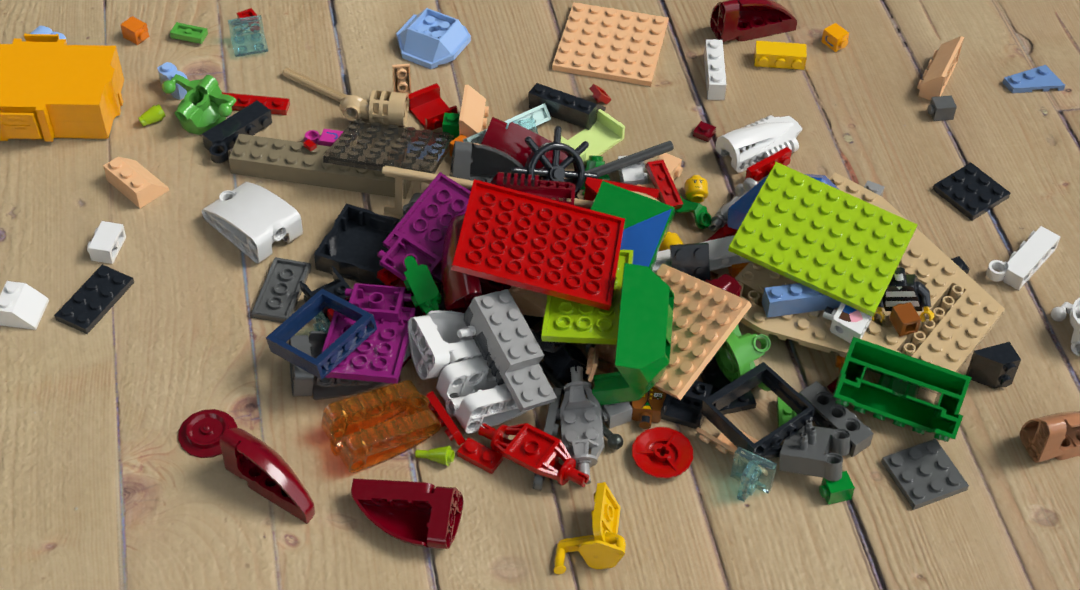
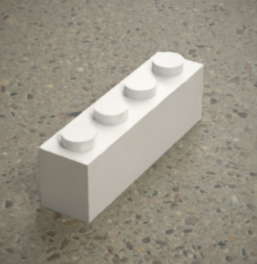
(715, 69)

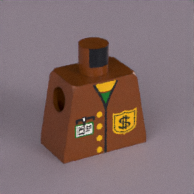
(648, 408)

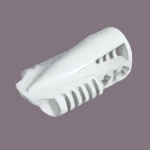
(765, 136)

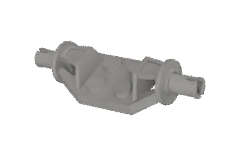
(581, 422)

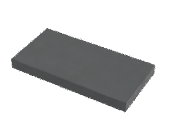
(281, 290)

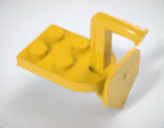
(605, 546)

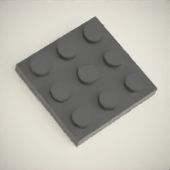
(924, 474)

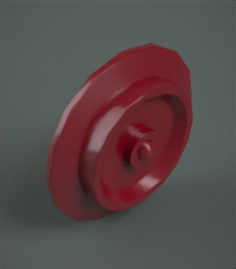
(202, 432)

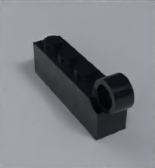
(224, 135)

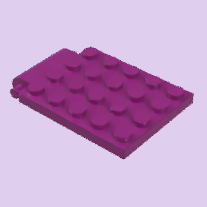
(424, 228)
(384, 350)

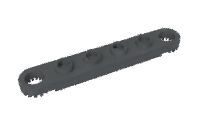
(550, 428)

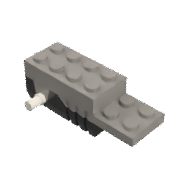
(508, 348)

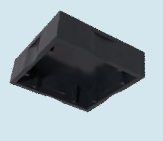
(355, 244)

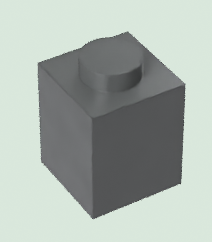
(942, 108)

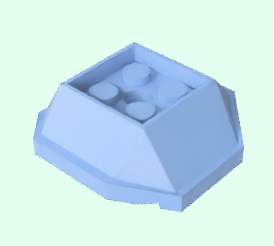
(432, 39)

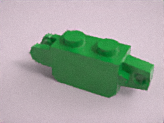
(422, 285)

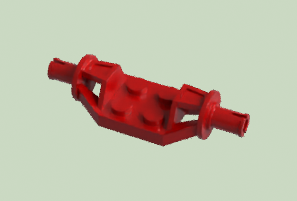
(534, 451)

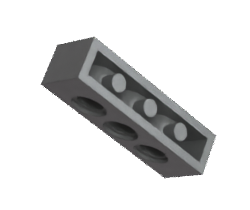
(835, 416)

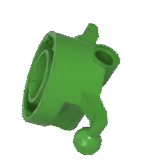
(202, 105)
(739, 352)

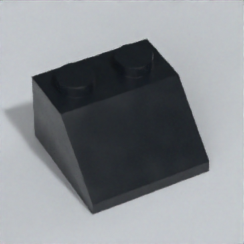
(563, 360)
(994, 365)

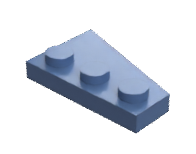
(1033, 79)

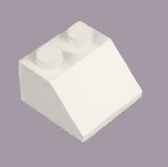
(21, 306)

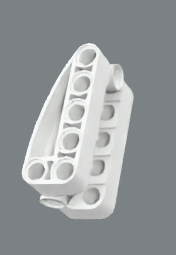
(253, 219)
(475, 396)

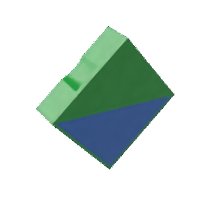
(644, 224)

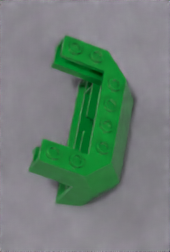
(641, 339)
(899, 387)

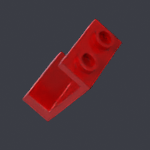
(429, 107)

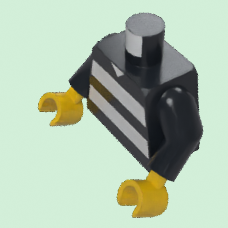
(905, 289)

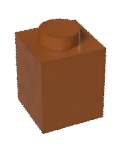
(905, 319)

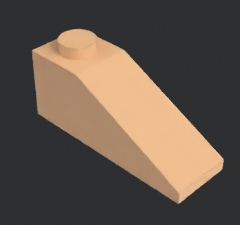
(529, 302)

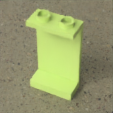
(601, 136)

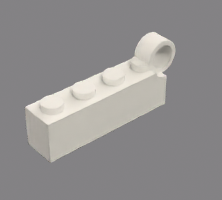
(1026, 260)

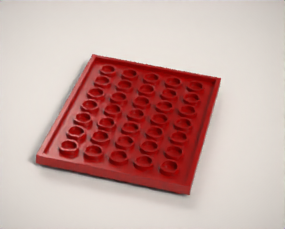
(539, 245)

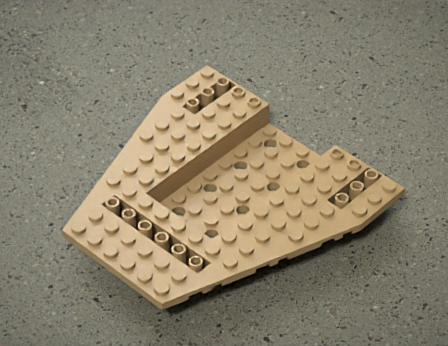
(960, 306)

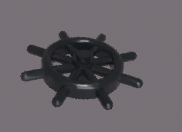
(556, 171)

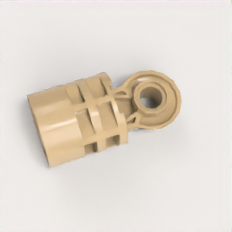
(382, 107)

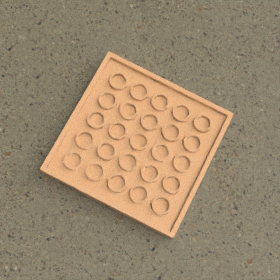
(611, 44)
(700, 326)

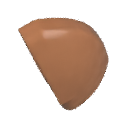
(1052, 436)

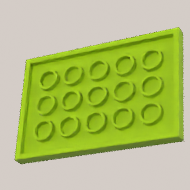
(583, 323)

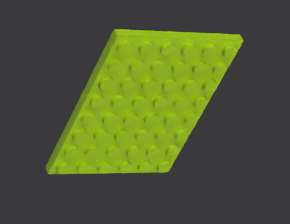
(823, 238)

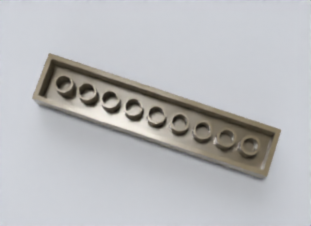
(294, 163)

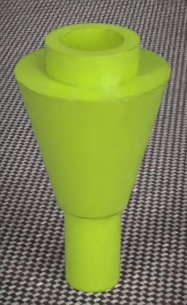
(441, 455)

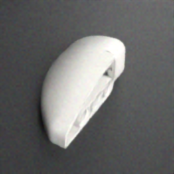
(436, 342)

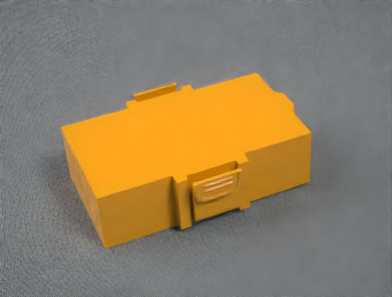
(58, 89)

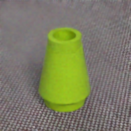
(152, 115)

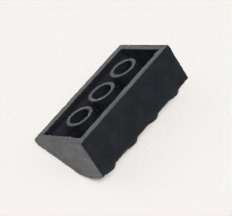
(565, 106)

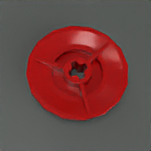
(666, 441)

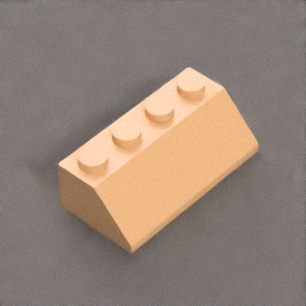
(940, 69)

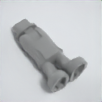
(721, 217)

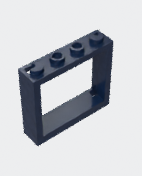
(337, 350)

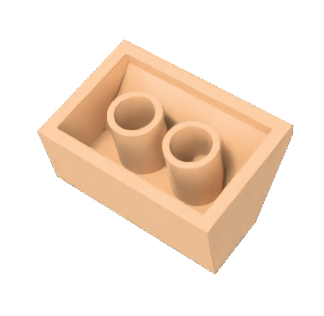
(472, 113)
(134, 181)

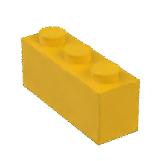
(780, 55)

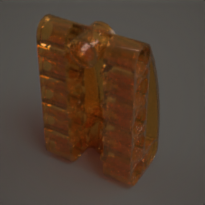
(378, 425)

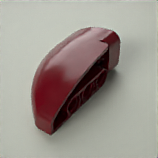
(750, 19)
(513, 141)
(457, 287)
(250, 457)
(411, 510)

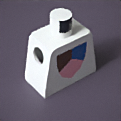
(847, 322)

